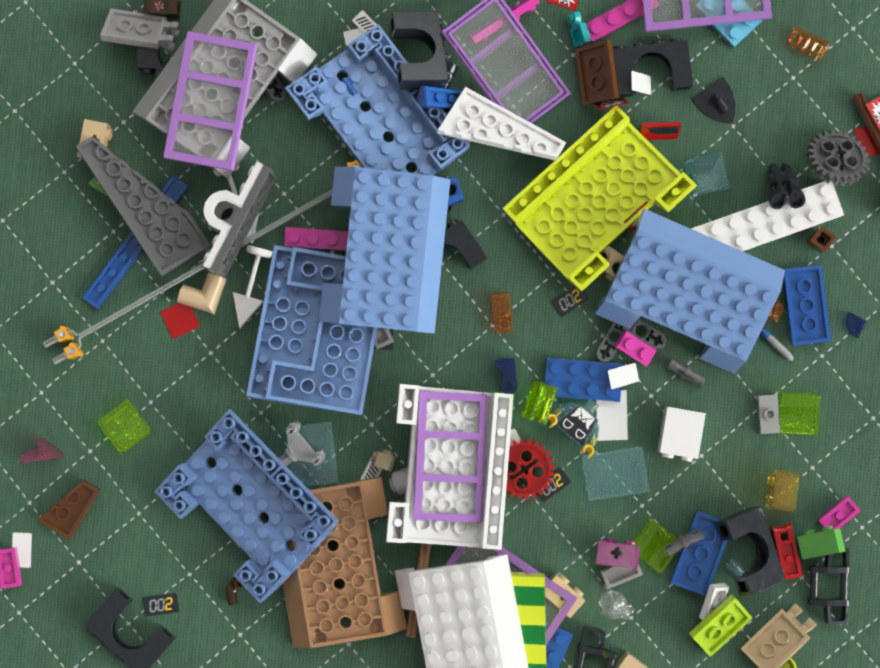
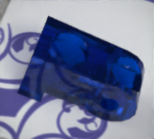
(508, 370)

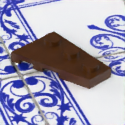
(70, 511)

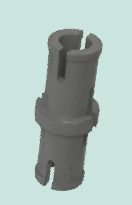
(686, 372)
(684, 541)

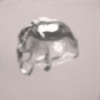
(614, 605)

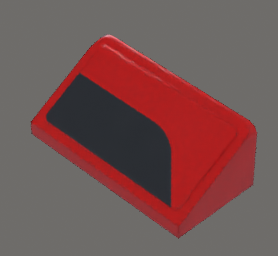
(660, 130)

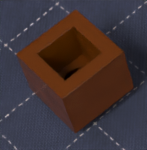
(827, 239)

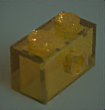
(782, 491)

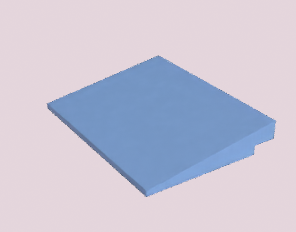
(295, 353)

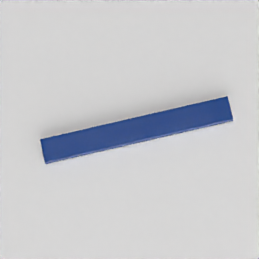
(126, 255)

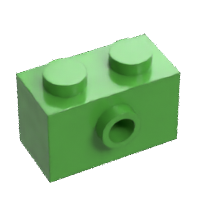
(821, 543)

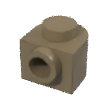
(383, 460)

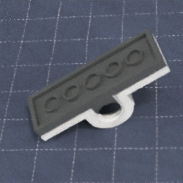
(235, 228)

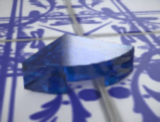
(854, 324)

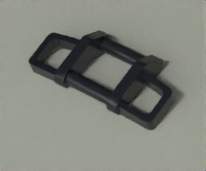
(827, 603)
(583, 649)

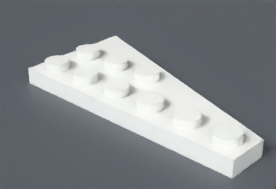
(487, 123)

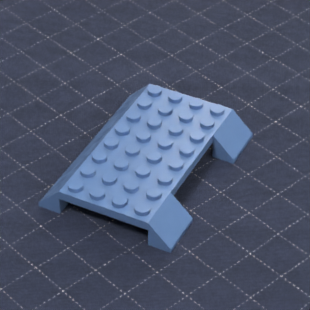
(390, 249)
(693, 289)

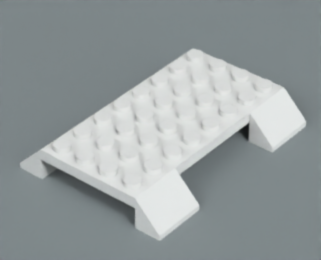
(489, 532)
(465, 614)

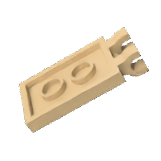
(778, 639)

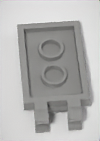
(139, 29)

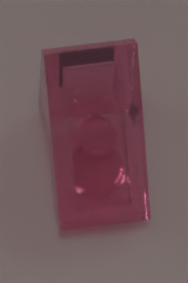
(46, 451)

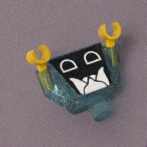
(578, 423)

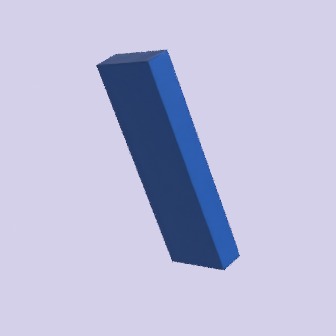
(438, 97)

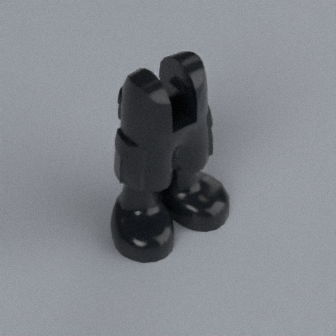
(781, 183)

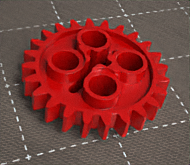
(534, 483)

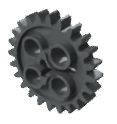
(837, 157)

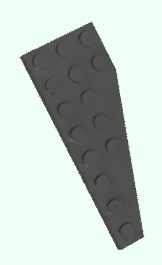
(156, 221)

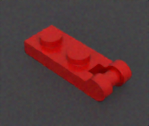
(787, 551)

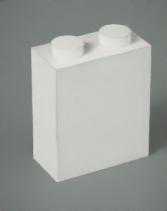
(681, 433)

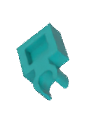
(579, 31)

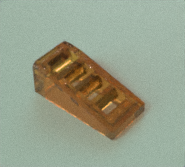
(804, 49)

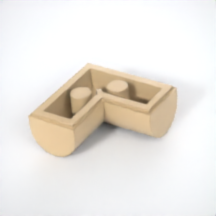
(204, 299)

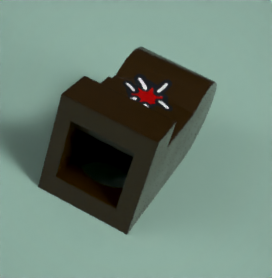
(163, 8)

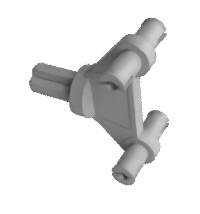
(299, 449)

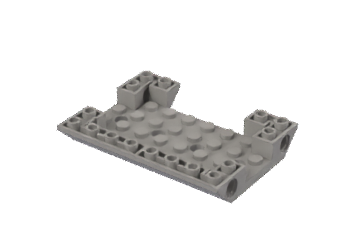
(232, 19)

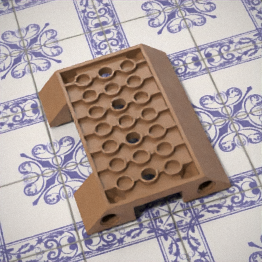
(310, 591)

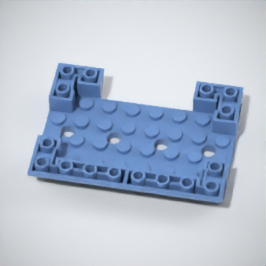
(372, 69)
(265, 488)

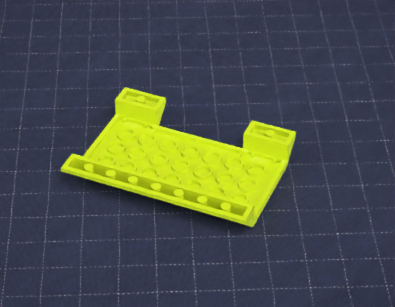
(589, 194)

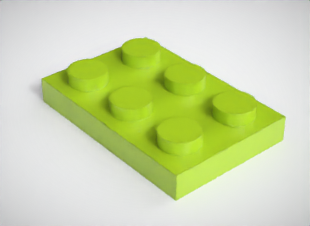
(720, 625)

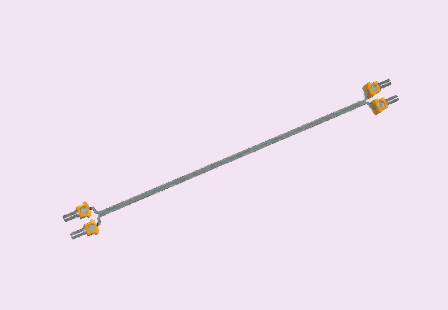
(65, 334)

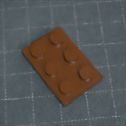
(596, 73)

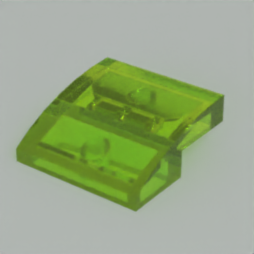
(539, 402)
(799, 413)
(124, 426)
(652, 542)

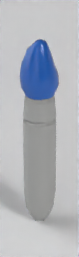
(776, 344)

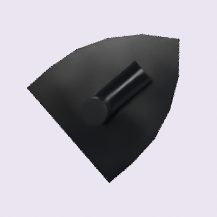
(717, 101)

